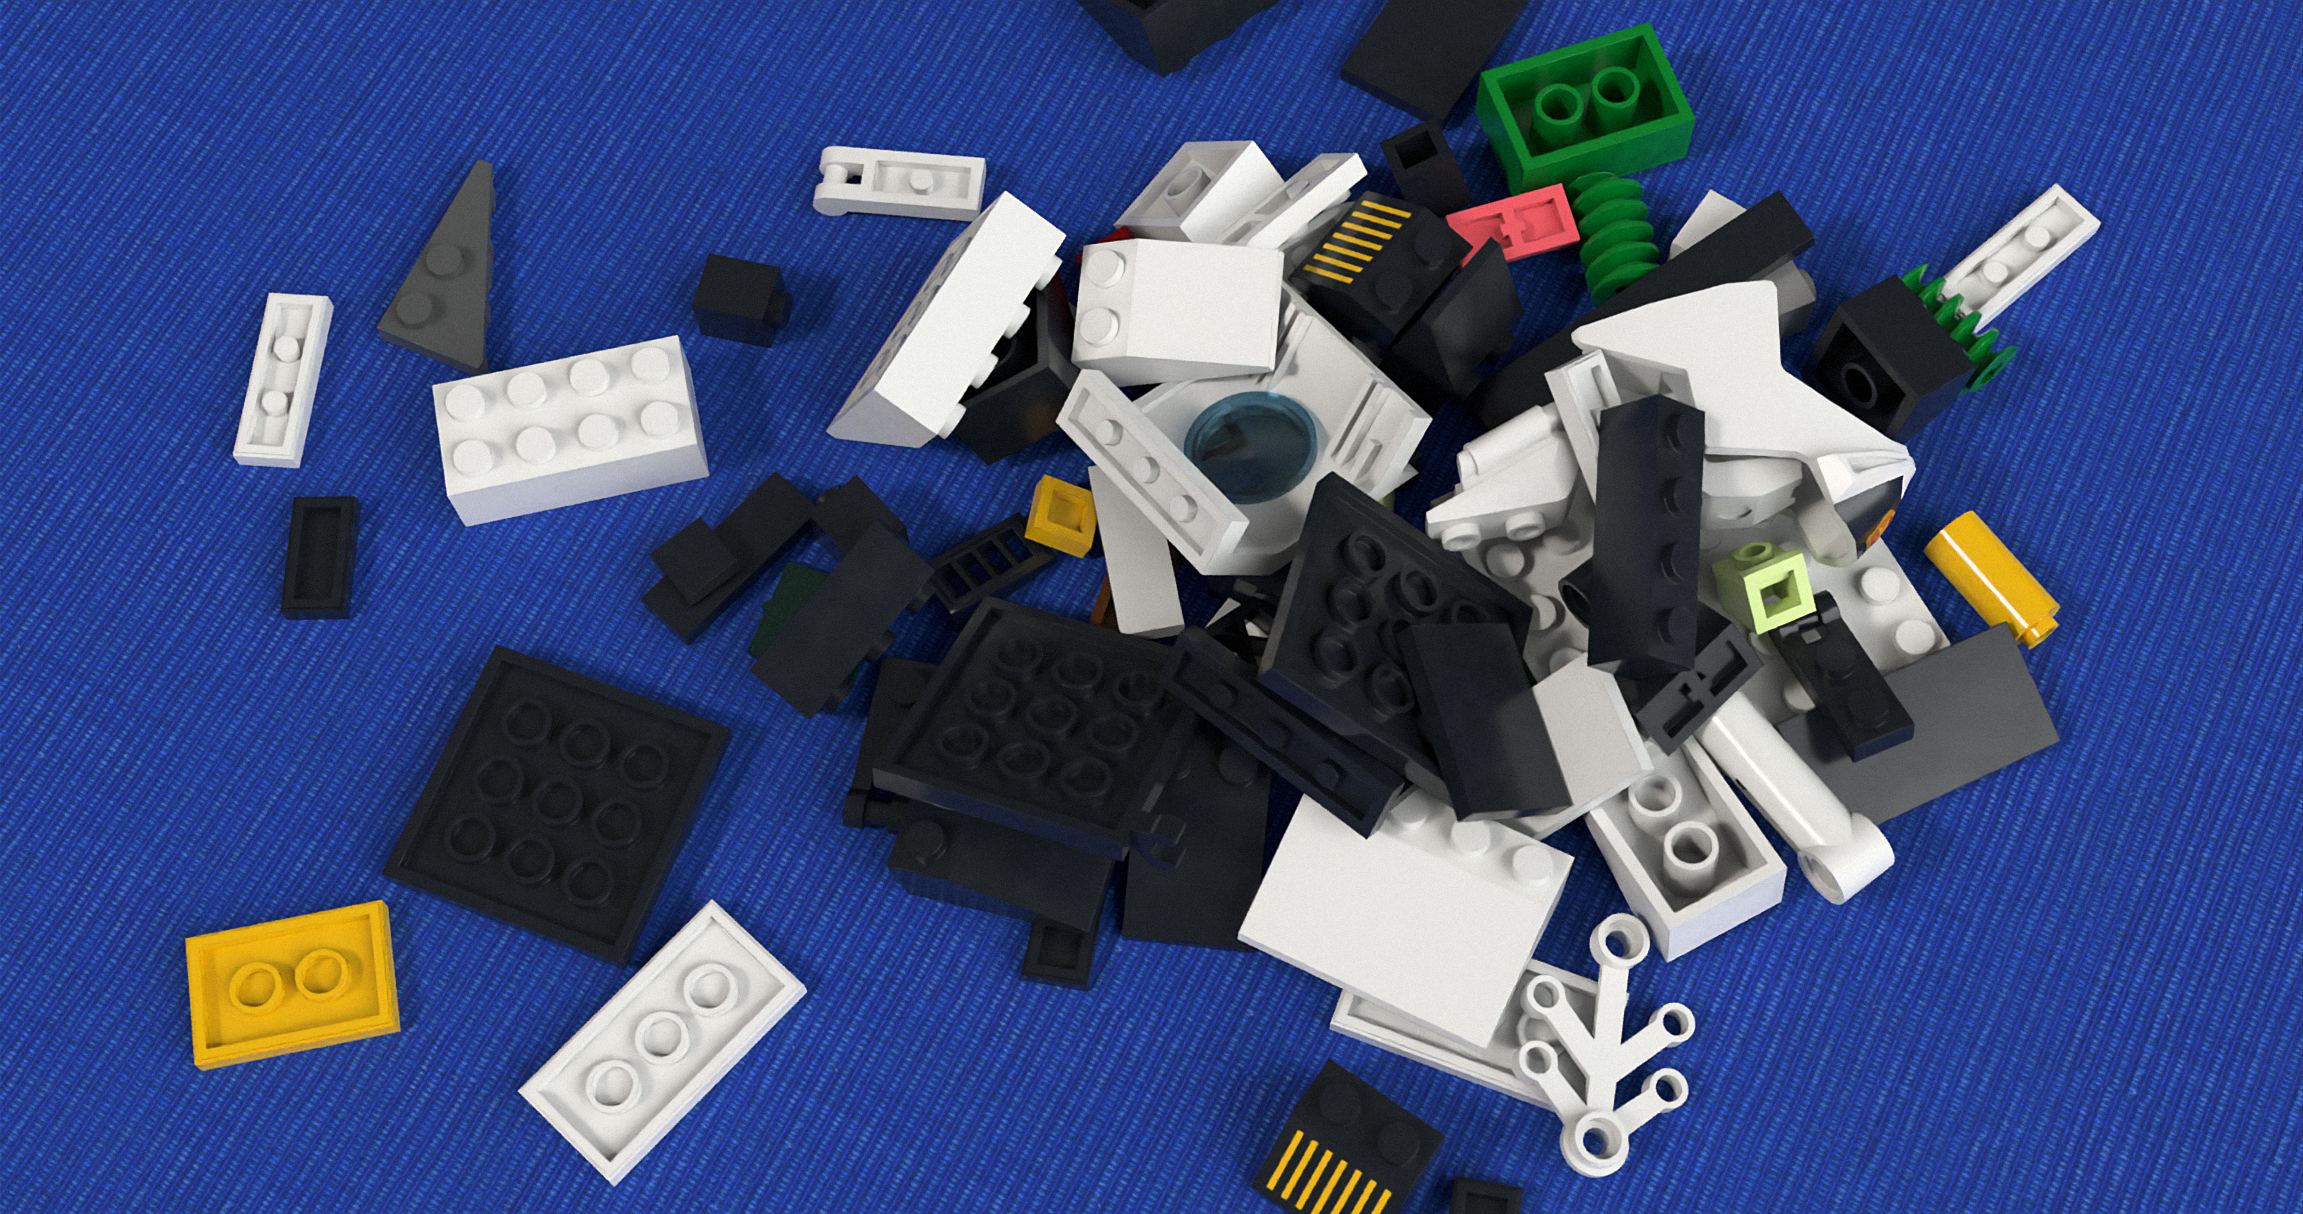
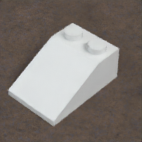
(1176, 310)
(1686, 851)

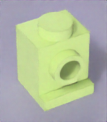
(1757, 573)

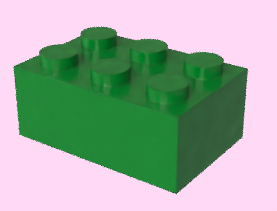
(1585, 111)

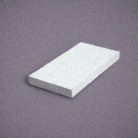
(1396, 1034)
(662, 1042)

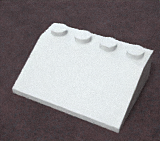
(952, 329)
(1416, 916)

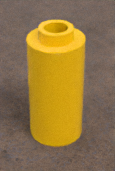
(1993, 579)

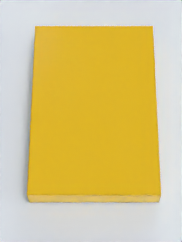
(292, 985)

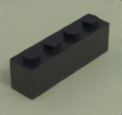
(1646, 539)

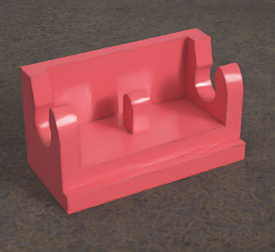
(1520, 224)

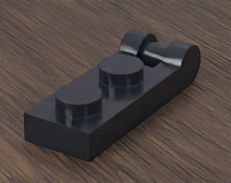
(1843, 681)
(894, 695)

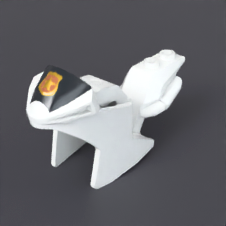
(1765, 445)

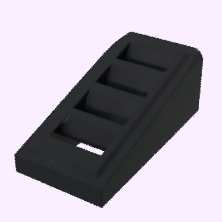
(956, 562)

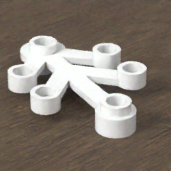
(1601, 1055)

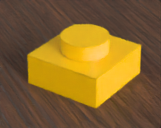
(1062, 516)

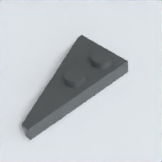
(445, 296)

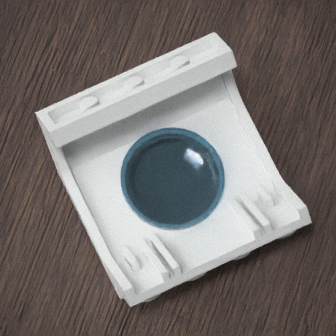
(1307, 418)

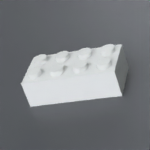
(569, 431)

